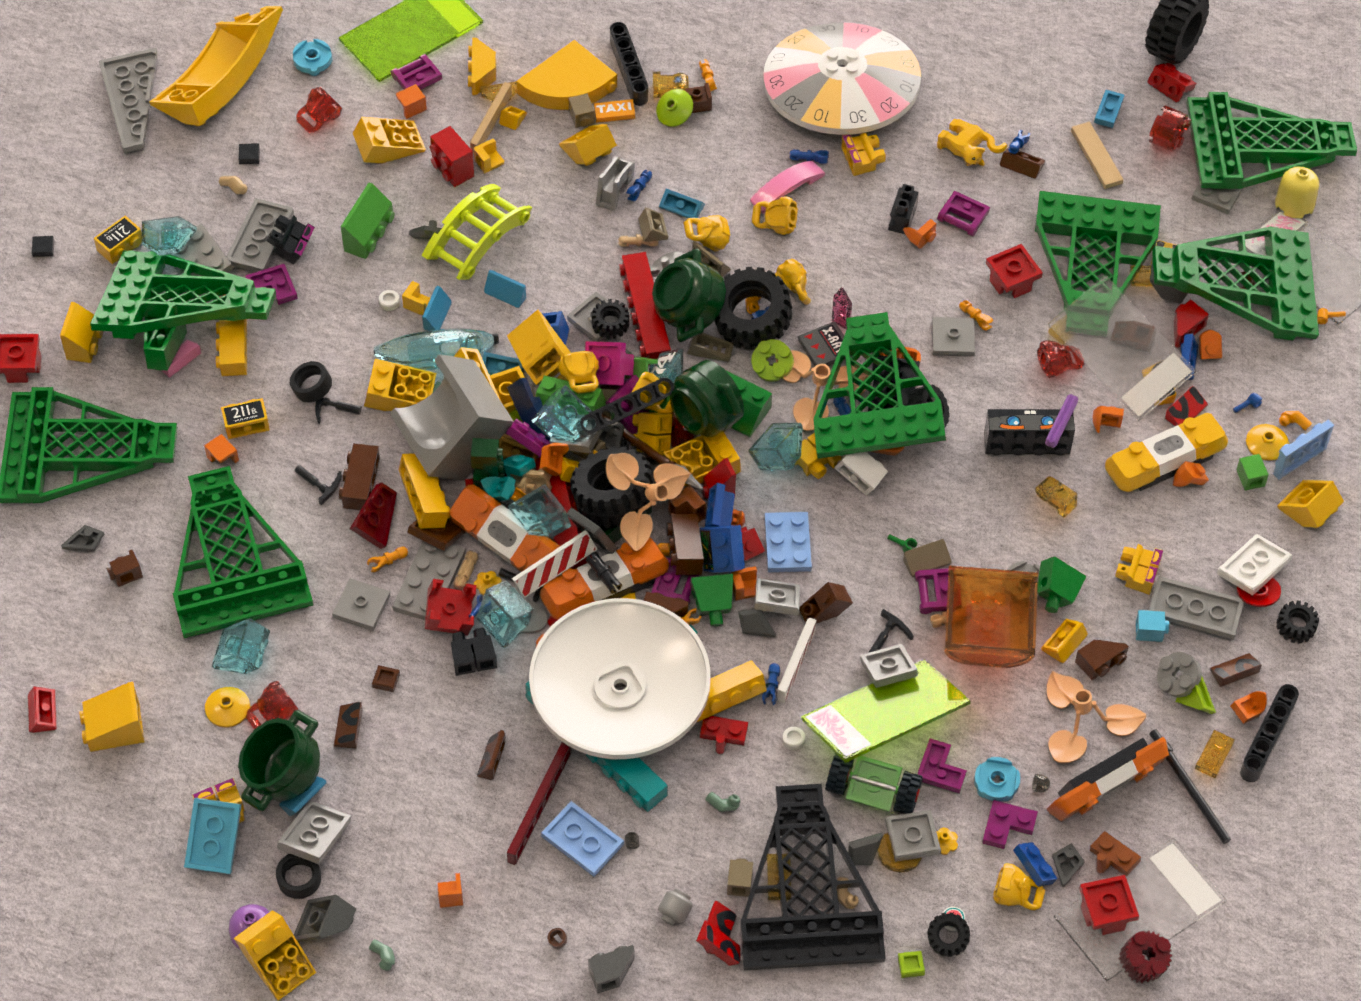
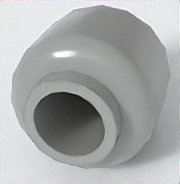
(675, 907)

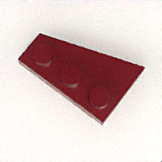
(376, 516)

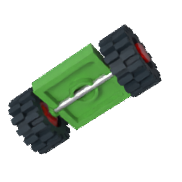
(874, 784)

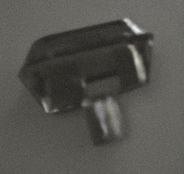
(632, 840)

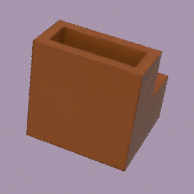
(688, 503)

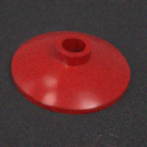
(1264, 596)

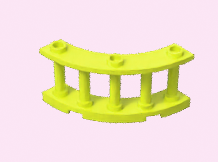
(463, 212)

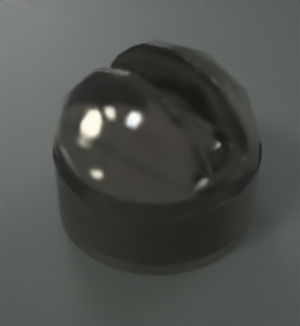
(1040, 783)

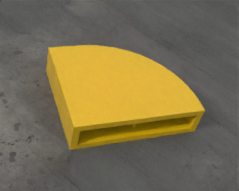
(566, 75)

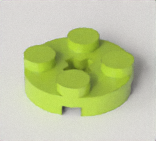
(772, 348)

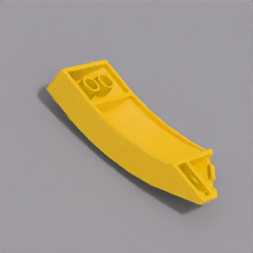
(220, 68)

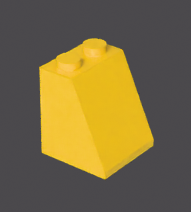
(112, 719)

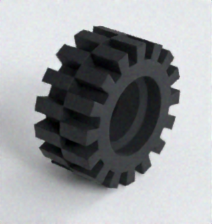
(610, 309)
(1292, 631)
(948, 920)

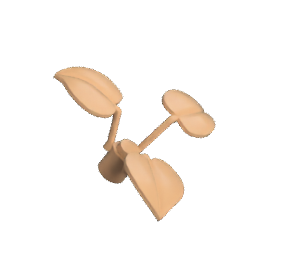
(806, 408)
(669, 480)
(1066, 690)

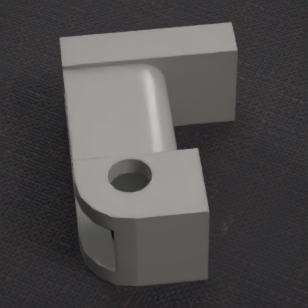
(611, 180)

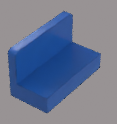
(719, 506)

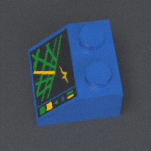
(722, 548)

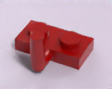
(724, 731)

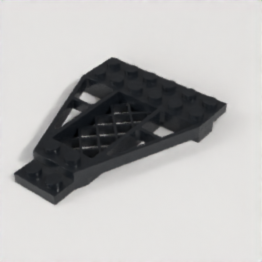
(804, 938)

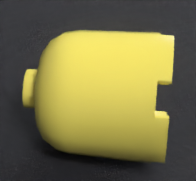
(1297, 192)

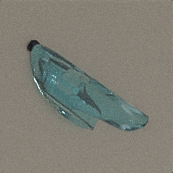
(422, 348)

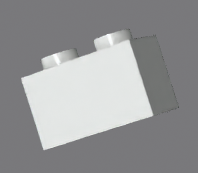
(861, 471)

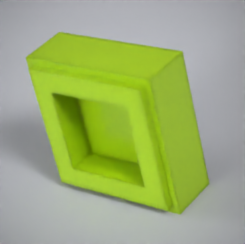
(911, 964)

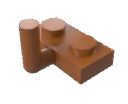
(1113, 853)

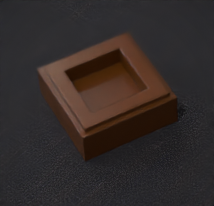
(386, 678)

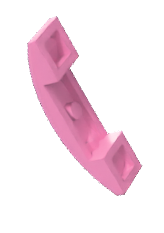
(787, 182)

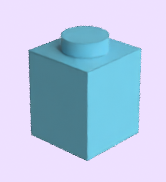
(1151, 626)

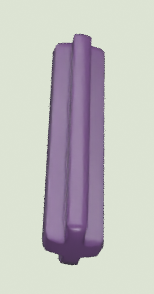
(1061, 420)

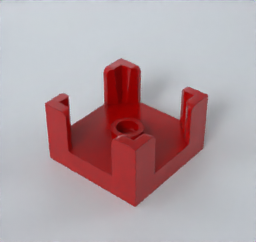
(449, 608)

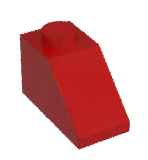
(1188, 320)
(721, 473)

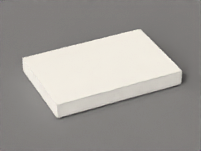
(1254, 564)

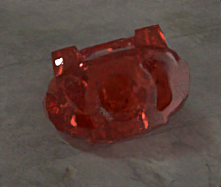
(320, 108)
(1056, 358)
(272, 705)

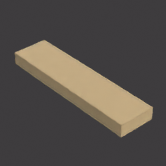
(491, 116)
(1097, 155)

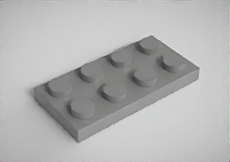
(250, 247)
(428, 564)
(1197, 607)

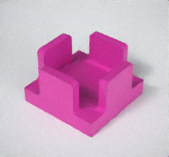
(612, 363)

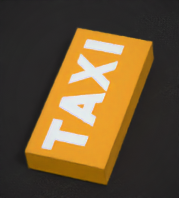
(614, 110)

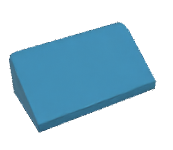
(681, 204)
(505, 289)
(436, 310)
(497, 363)
(294, 805)

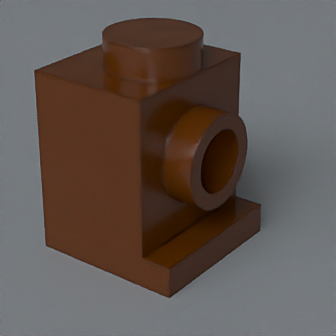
(701, 98)
(125, 569)

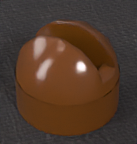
(553, 942)

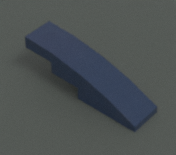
(526, 403)

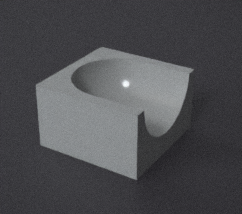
(449, 419)

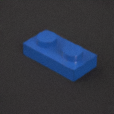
(1189, 350)
(1035, 864)

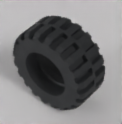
(1176, 28)
(766, 327)
(608, 506)

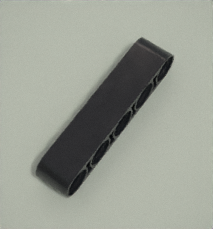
(629, 63)
(615, 410)
(1267, 741)

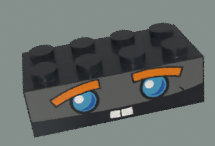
(1025, 432)

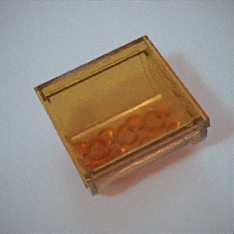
(991, 616)

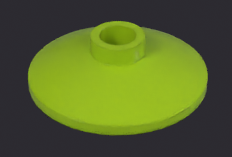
(679, 112)

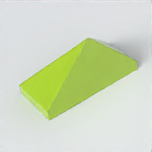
(1198, 698)

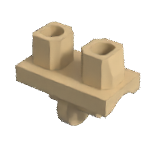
(532, 480)

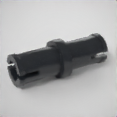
(603, 572)

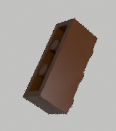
(359, 476)
(685, 544)

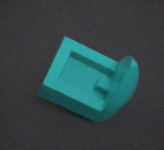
(518, 465)
(498, 487)

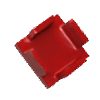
(1013, 271)
(19, 356)
(1108, 904)

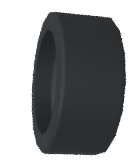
(305, 371)
(304, 890)

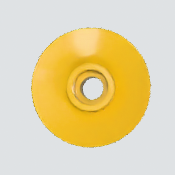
(1267, 448)
(230, 714)

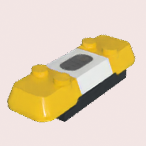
(1161, 455)

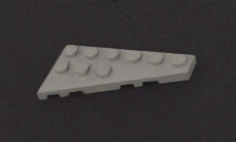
(129, 90)

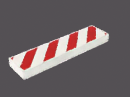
(554, 564)
(796, 660)

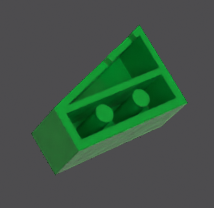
(162, 345)

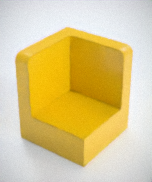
(487, 156)
(414, 300)

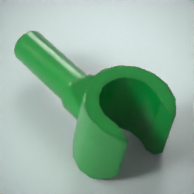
(910, 541)

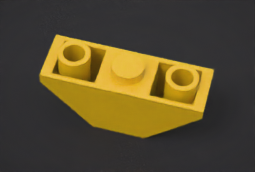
(482, 65)

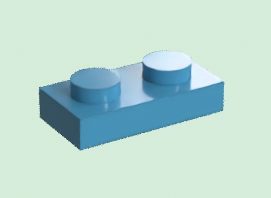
(1109, 108)

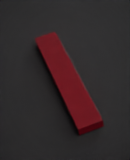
(538, 803)

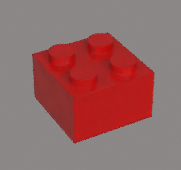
(451, 156)

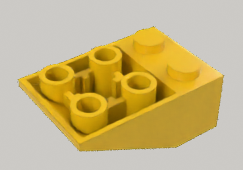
(387, 139)
(538, 347)
(397, 386)
(703, 454)
(275, 954)

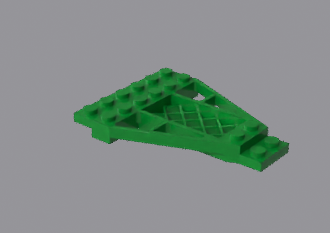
(1221, 154)
(1089, 220)
(1284, 265)
(140, 278)
(880, 427)
(29, 446)
(236, 598)

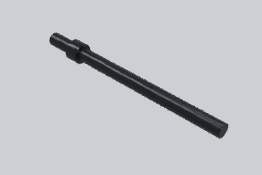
(1193, 791)

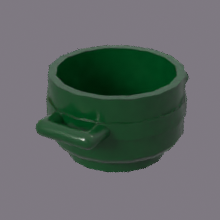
(688, 295)
(706, 399)
(279, 760)

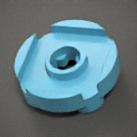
(312, 65)
(997, 791)

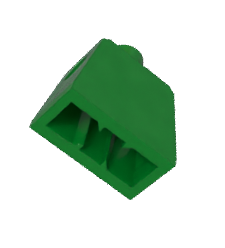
(1058, 583)
(713, 596)

